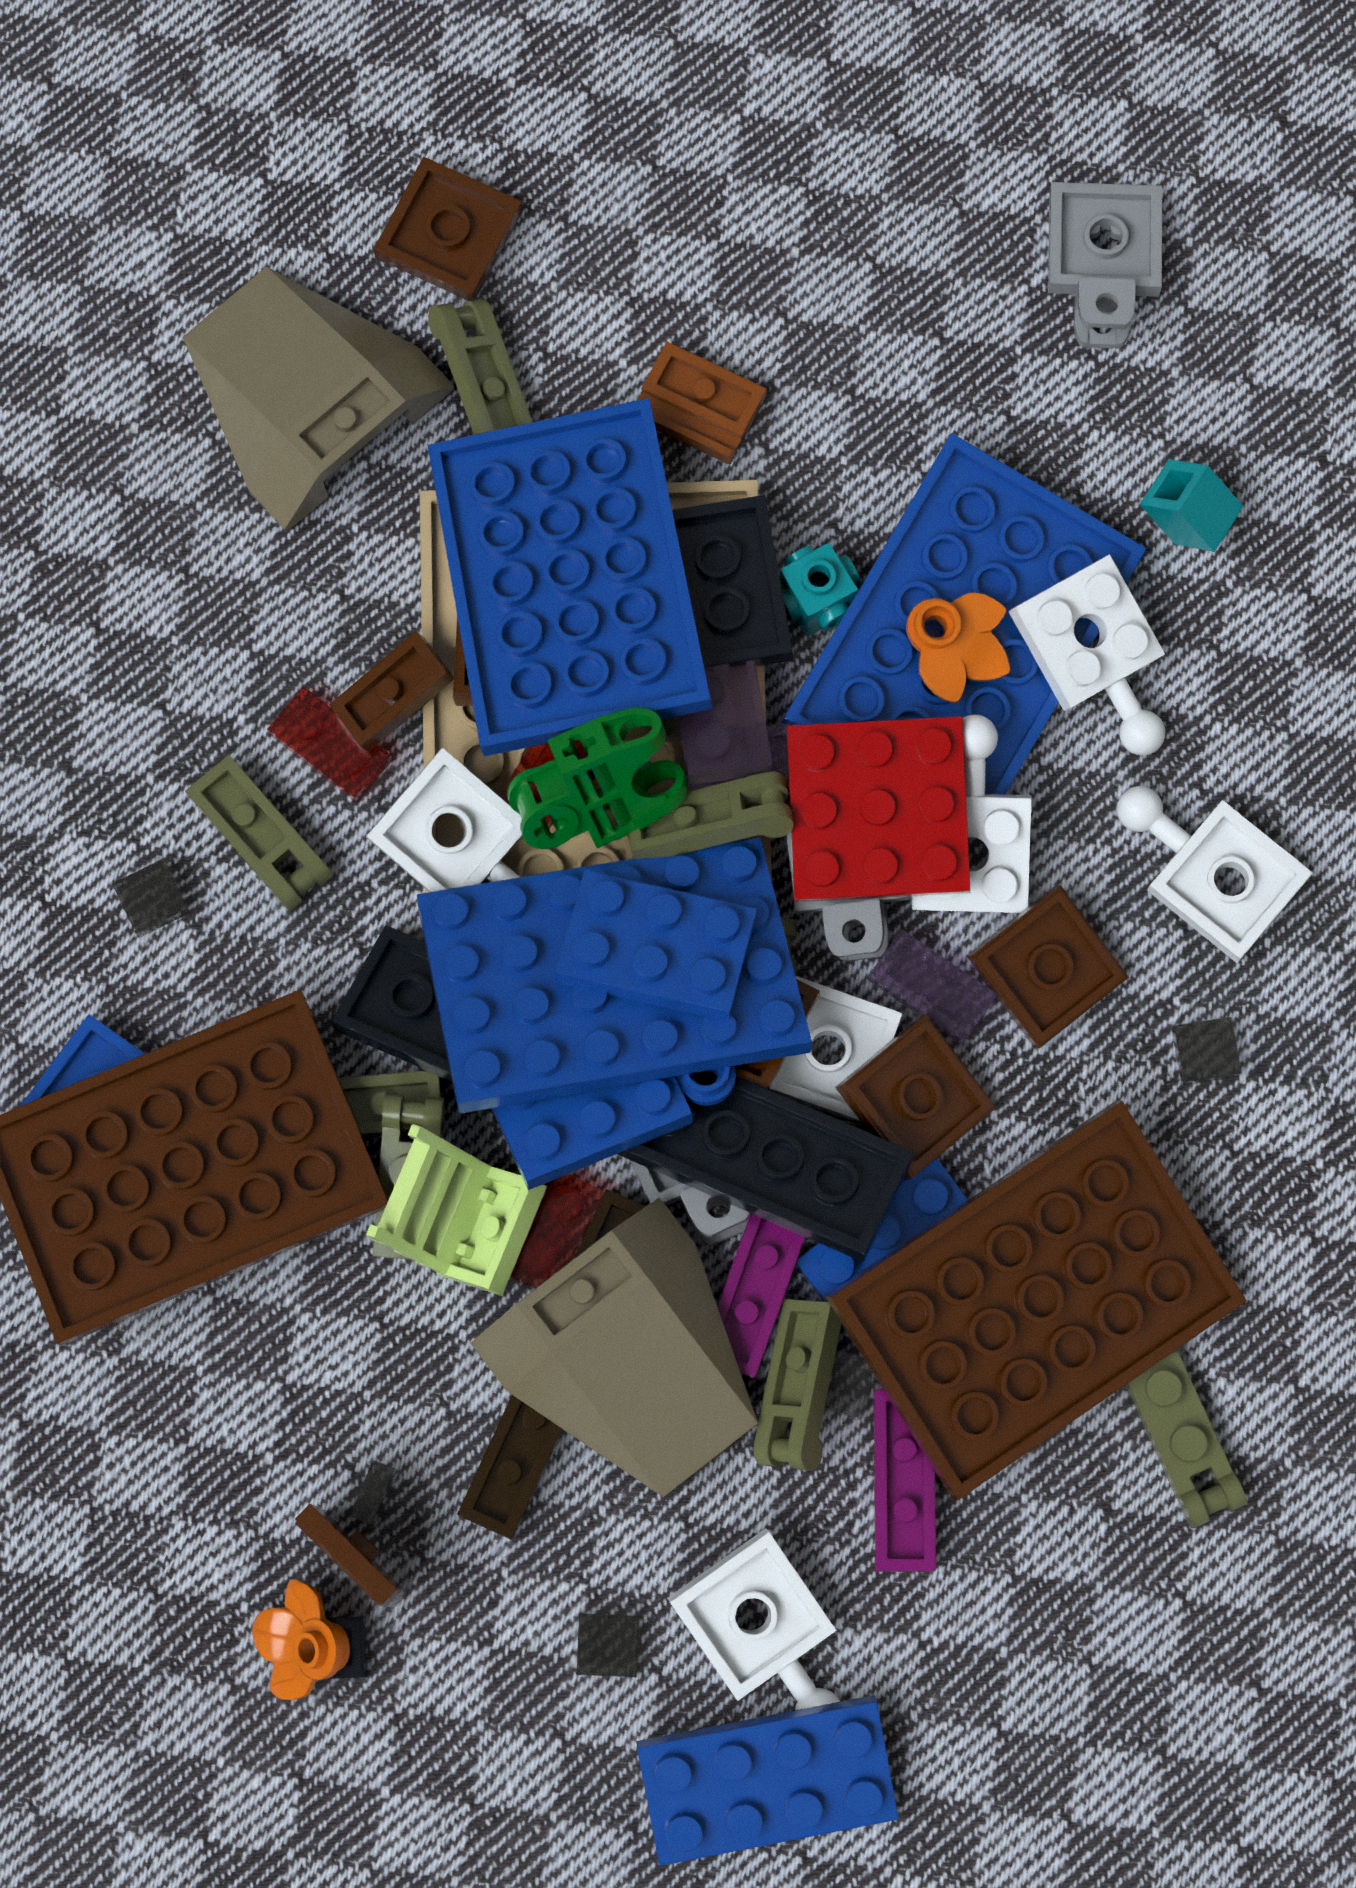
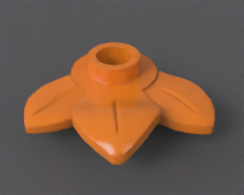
(966, 647)
(299, 1642)

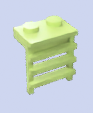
(457, 1214)

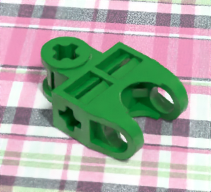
(621, 771)

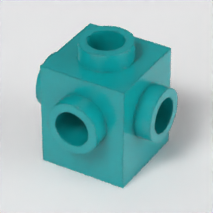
(818, 606)

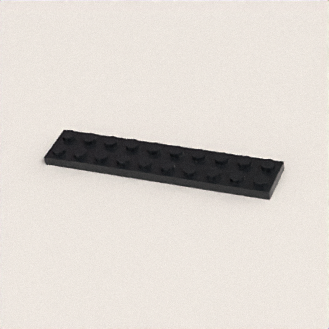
(746, 1150)

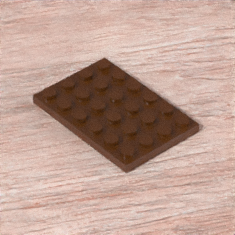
(183, 1167)
(1036, 1299)

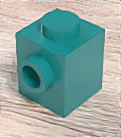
(1191, 505)

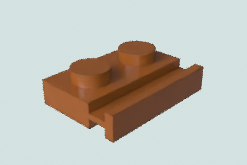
(701, 402)

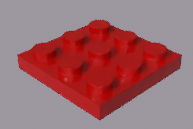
(878, 809)

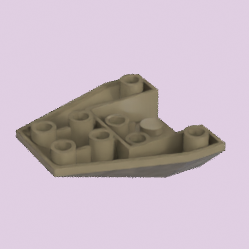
(303, 387)
(628, 1353)

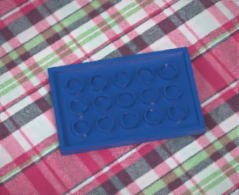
(963, 533)
(567, 575)
(531, 1039)

